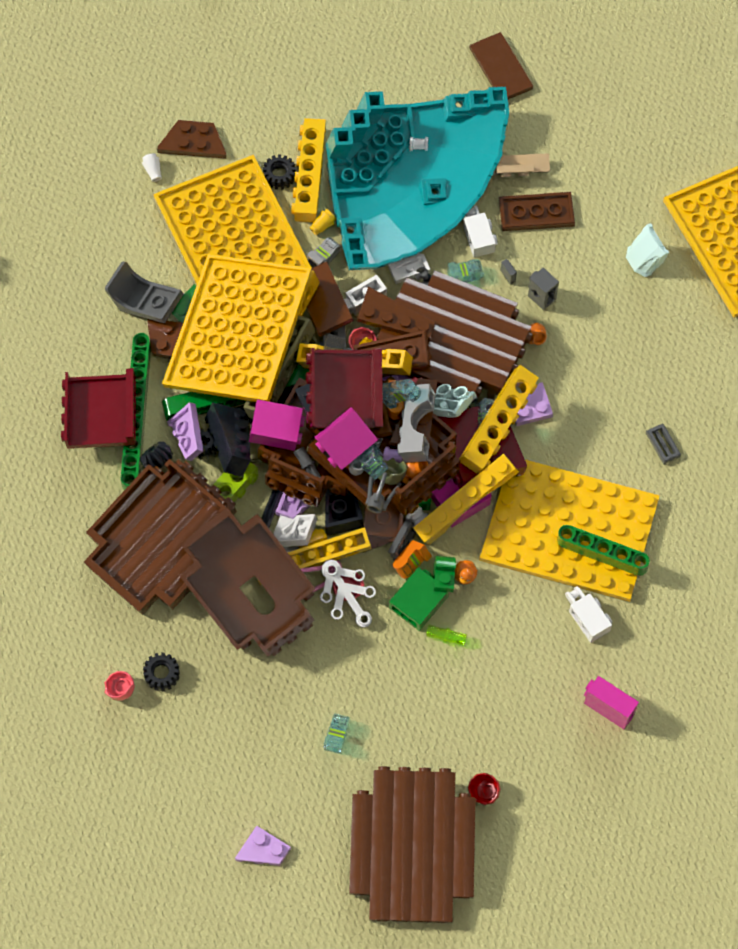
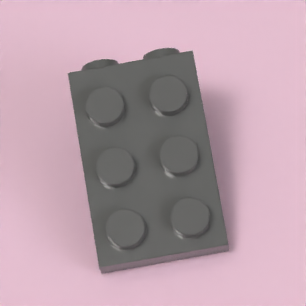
(141, 297)

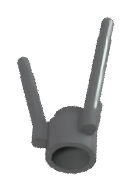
(376, 502)

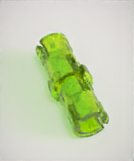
(446, 635)

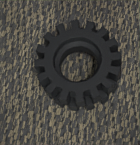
(279, 181)
(157, 661)

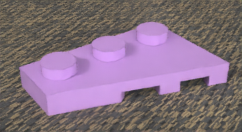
(187, 430)

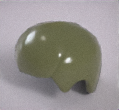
(395, 472)

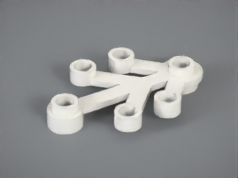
(344, 590)

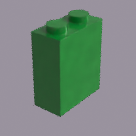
(417, 599)

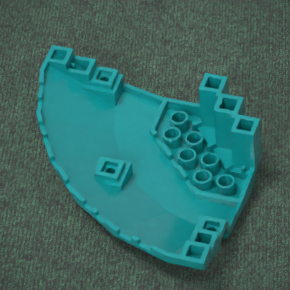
(387, 189)

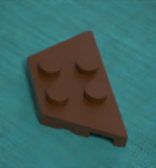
(193, 139)
(163, 337)
(382, 526)

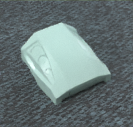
(646, 252)
(451, 401)

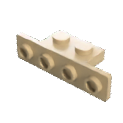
(522, 164)

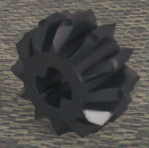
(208, 449)
(157, 455)

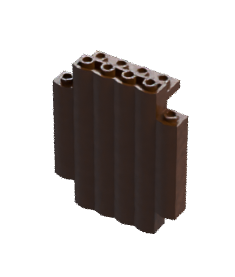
(473, 333)
(441, 466)
(144, 530)
(412, 845)

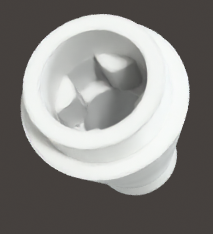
(152, 166)

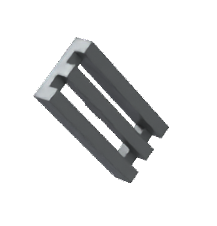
(670, 457)
(402, 539)

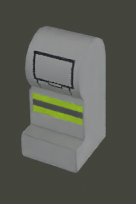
(324, 253)

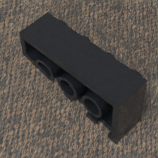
(231, 437)
(342, 513)

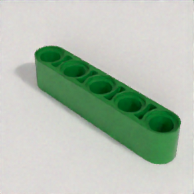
(609, 557)

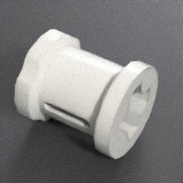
(419, 144)

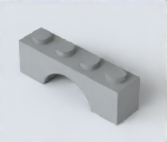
(413, 444)

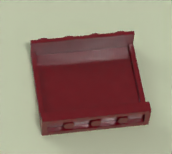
(344, 381)
(99, 410)
(465, 427)

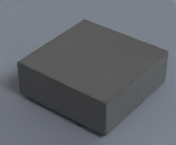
(508, 271)

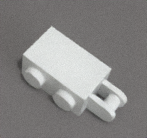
(479, 233)
(355, 296)
(588, 614)

